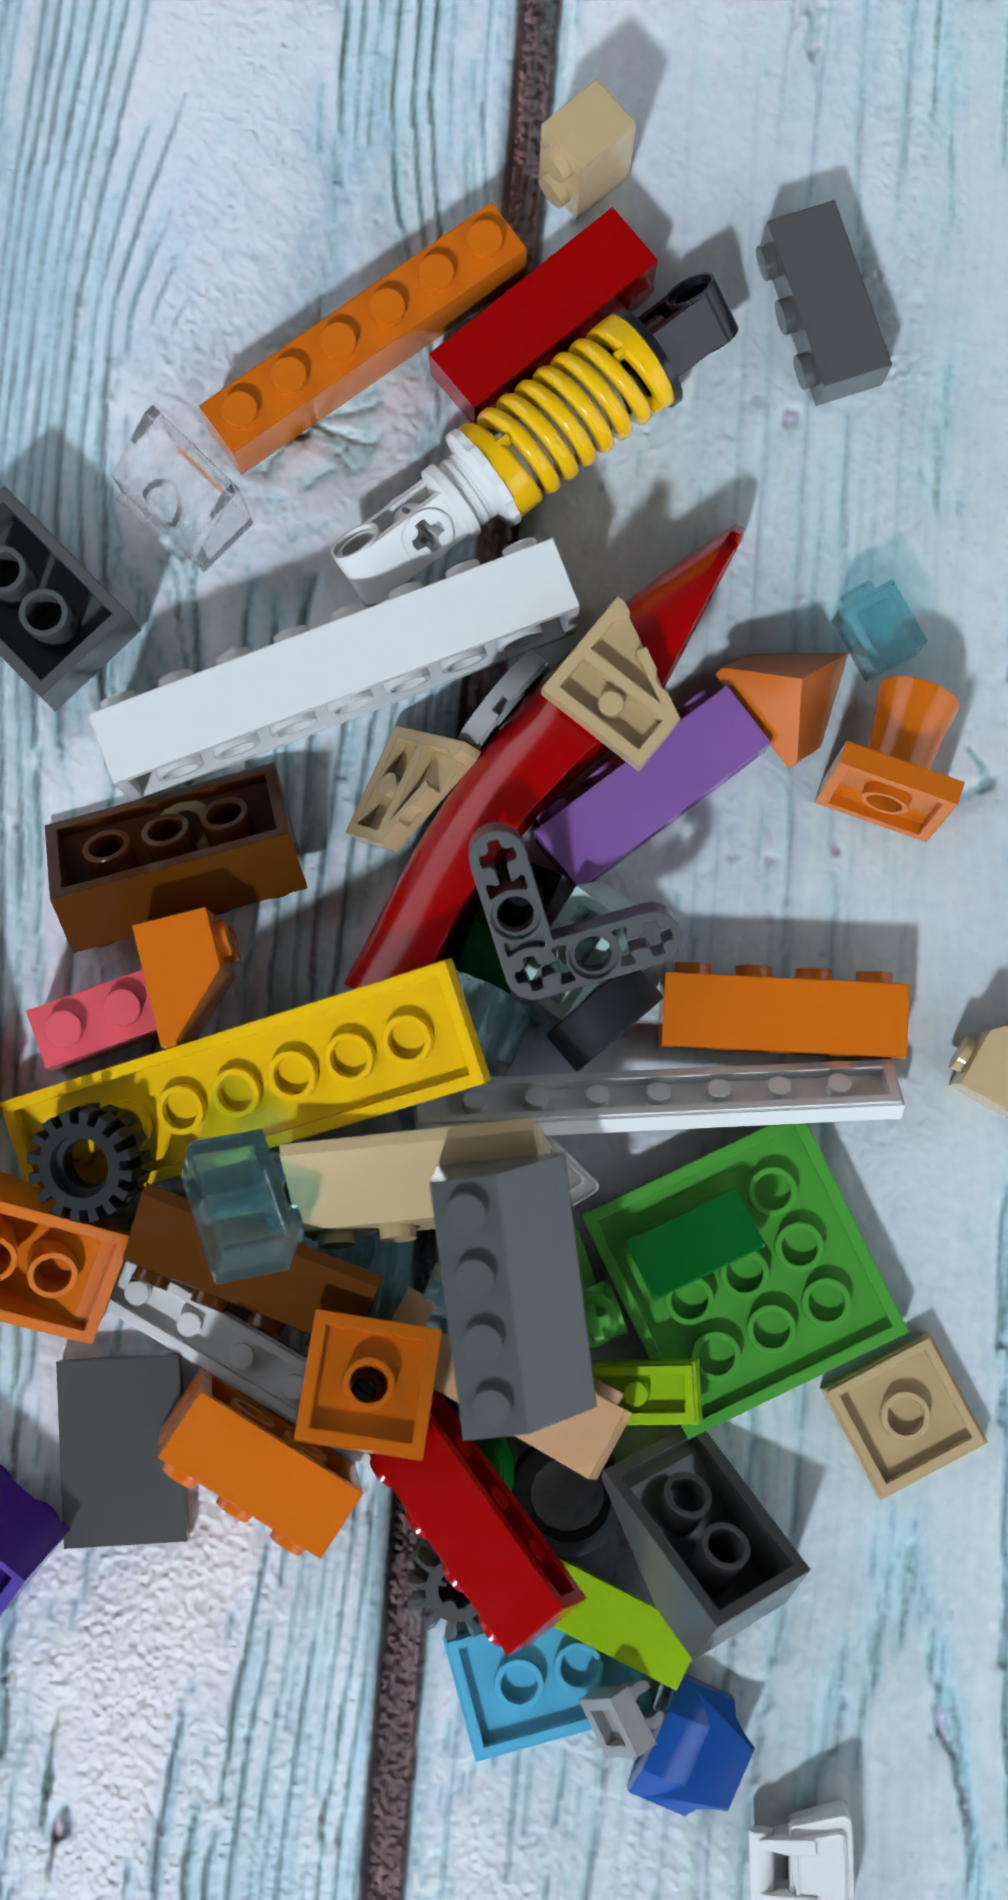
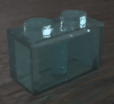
(241, 1205)

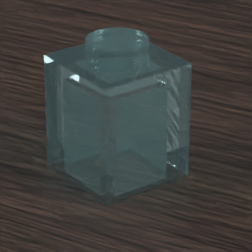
(877, 628)

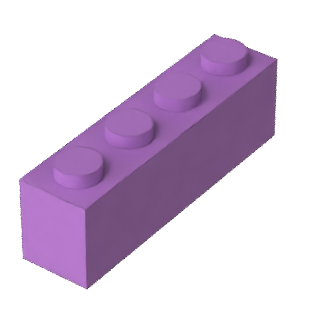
(633, 806)

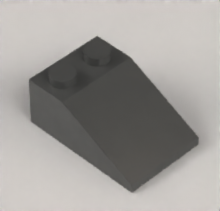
(701, 1540)

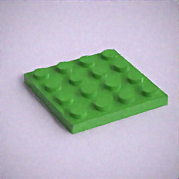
(774, 1314)

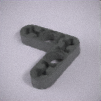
(537, 938)

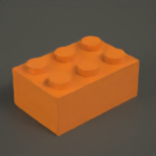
(256, 1467)

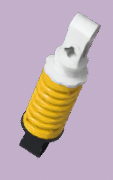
(540, 434)

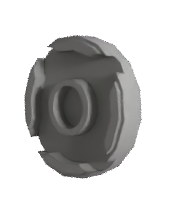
(504, 698)

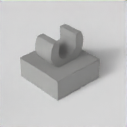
(618, 1719)

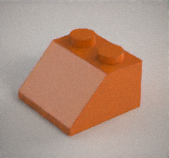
(186, 970)

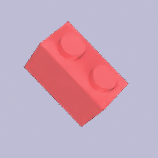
(93, 1022)

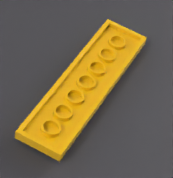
(278, 1074)

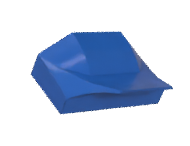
(697, 1751)

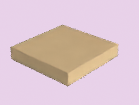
(903, 1415)

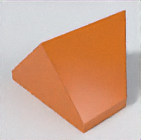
(787, 697)

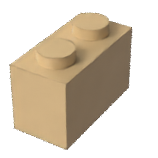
(585, 150)

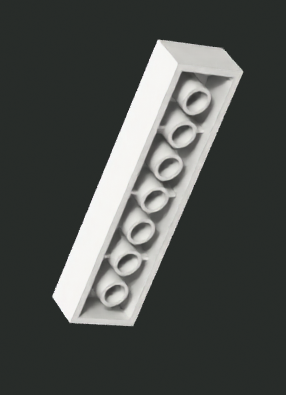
(336, 669)

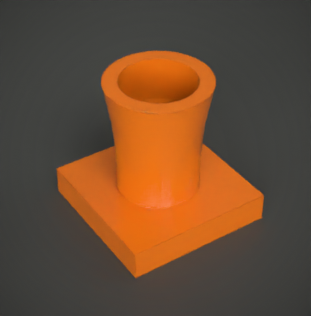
(893, 776)
(390, 1355)

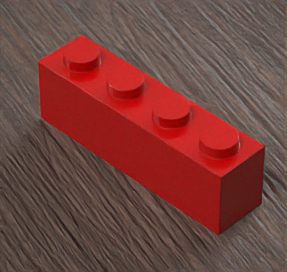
(544, 314)
(480, 1534)

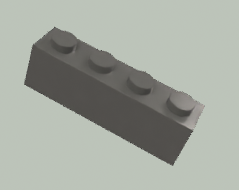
(512, 1294)

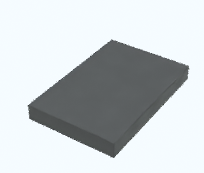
(110, 1451)

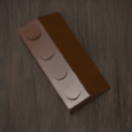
(144, 866)
(169, 1248)

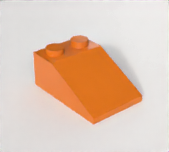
(54, 1269)

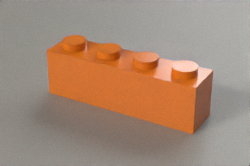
(783, 1014)

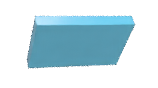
(530, 1693)

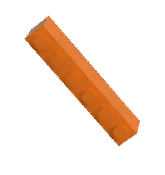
(365, 338)

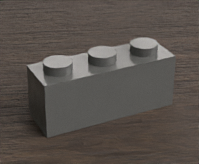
(823, 303)

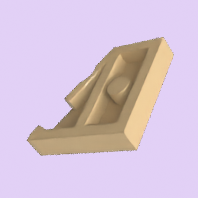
(614, 689)
(408, 785)

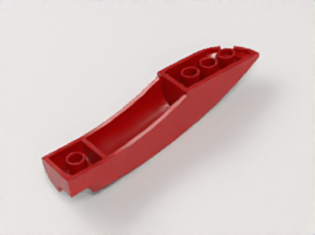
(522, 774)

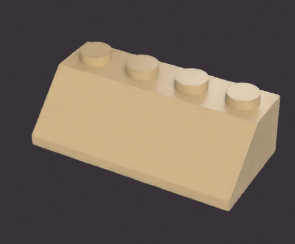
(383, 1179)

